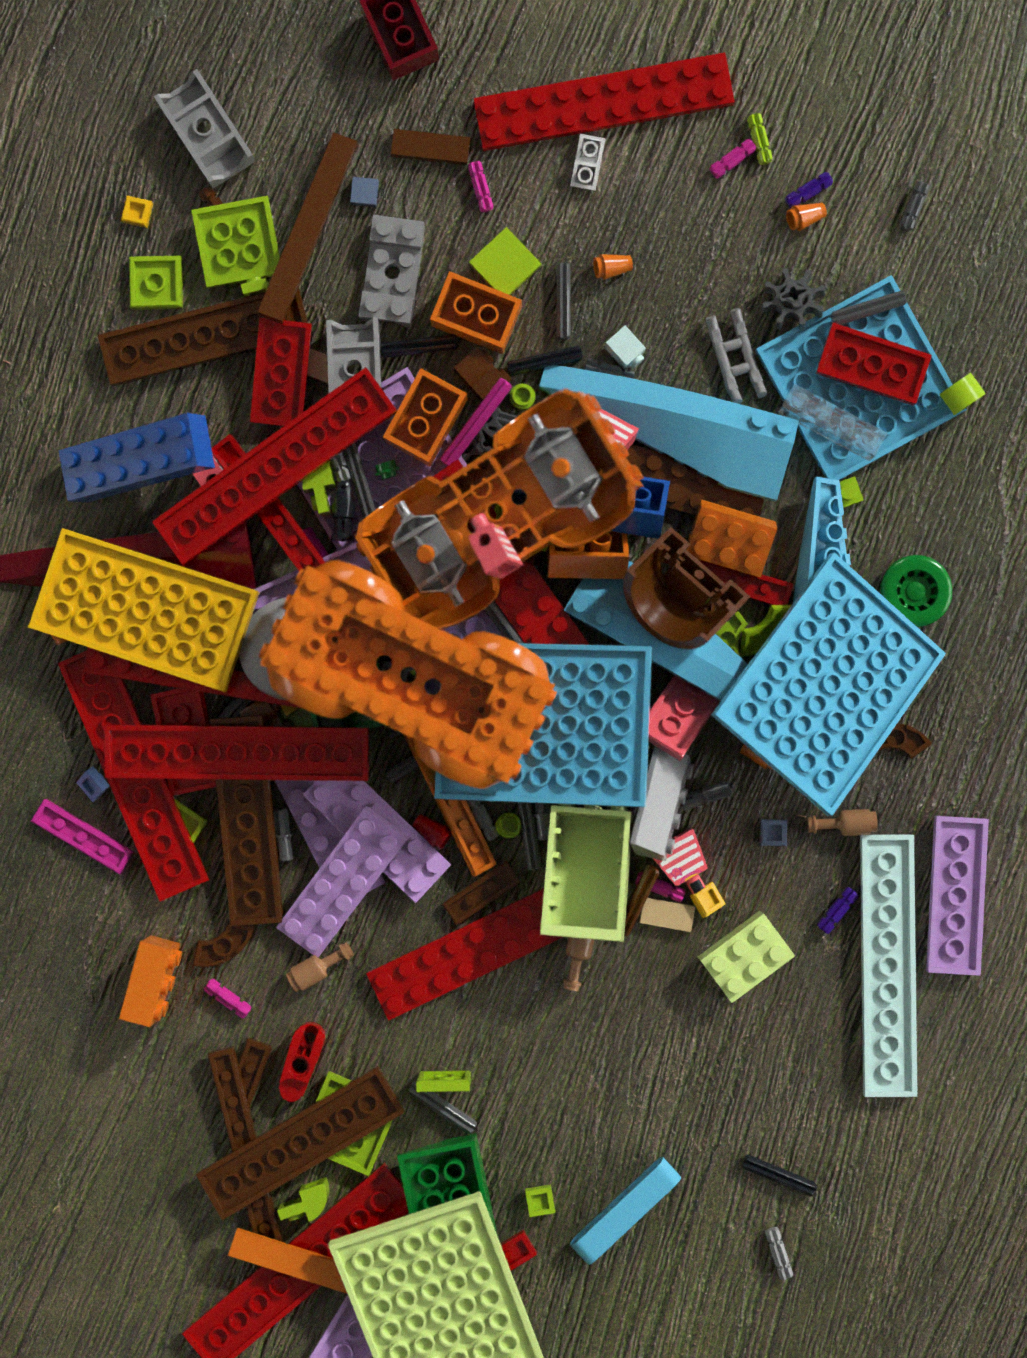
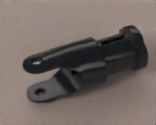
(343, 511)

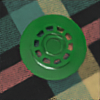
(916, 590)

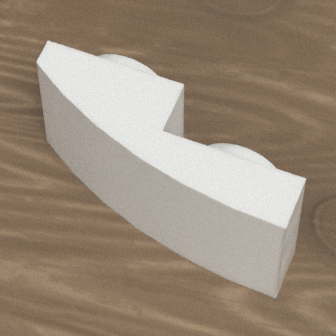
(587, 162)

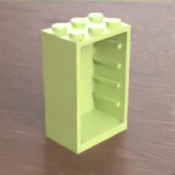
(587, 872)

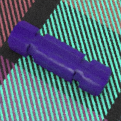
(809, 190)
(837, 910)

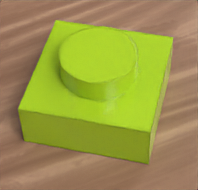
(254, 286)
(850, 492)
(540, 1200)

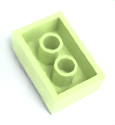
(746, 956)

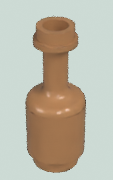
(849, 823)
(579, 950)
(314, 969)

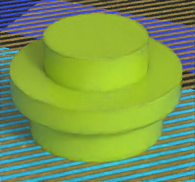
(522, 396)
(508, 825)

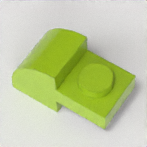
(962, 393)
(318, 483)
(311, 1200)

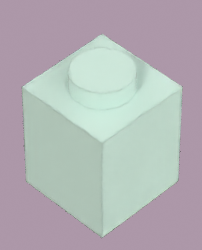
(625, 348)

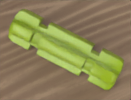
(759, 138)

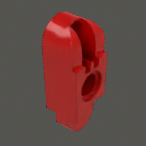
(295, 1081)

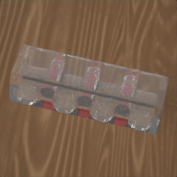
(832, 422)

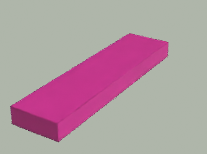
(82, 836)

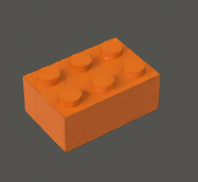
(476, 312)
(425, 417)
(731, 538)
(598, 559)
(151, 981)

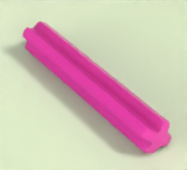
(476, 421)

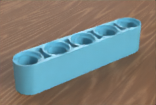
(625, 1210)

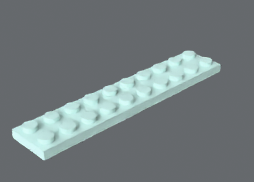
(888, 965)

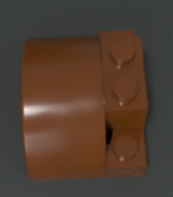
(675, 603)

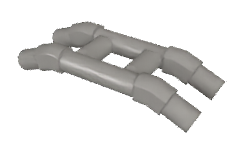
(741, 342)

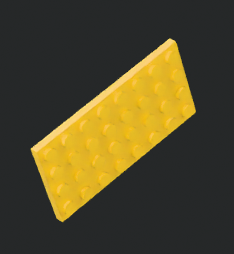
(144, 610)

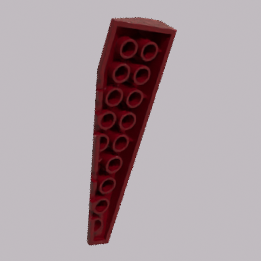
(226, 559)

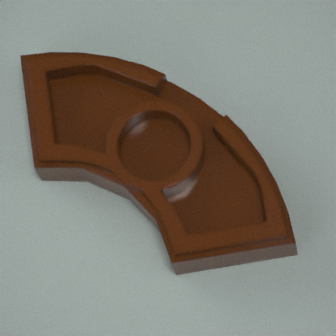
(906, 740)
(223, 947)

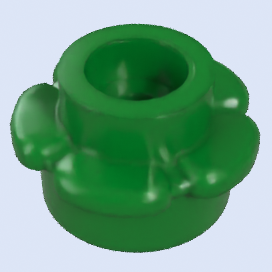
(387, 469)

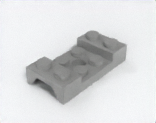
(220, 150)
(399, 245)
(350, 346)

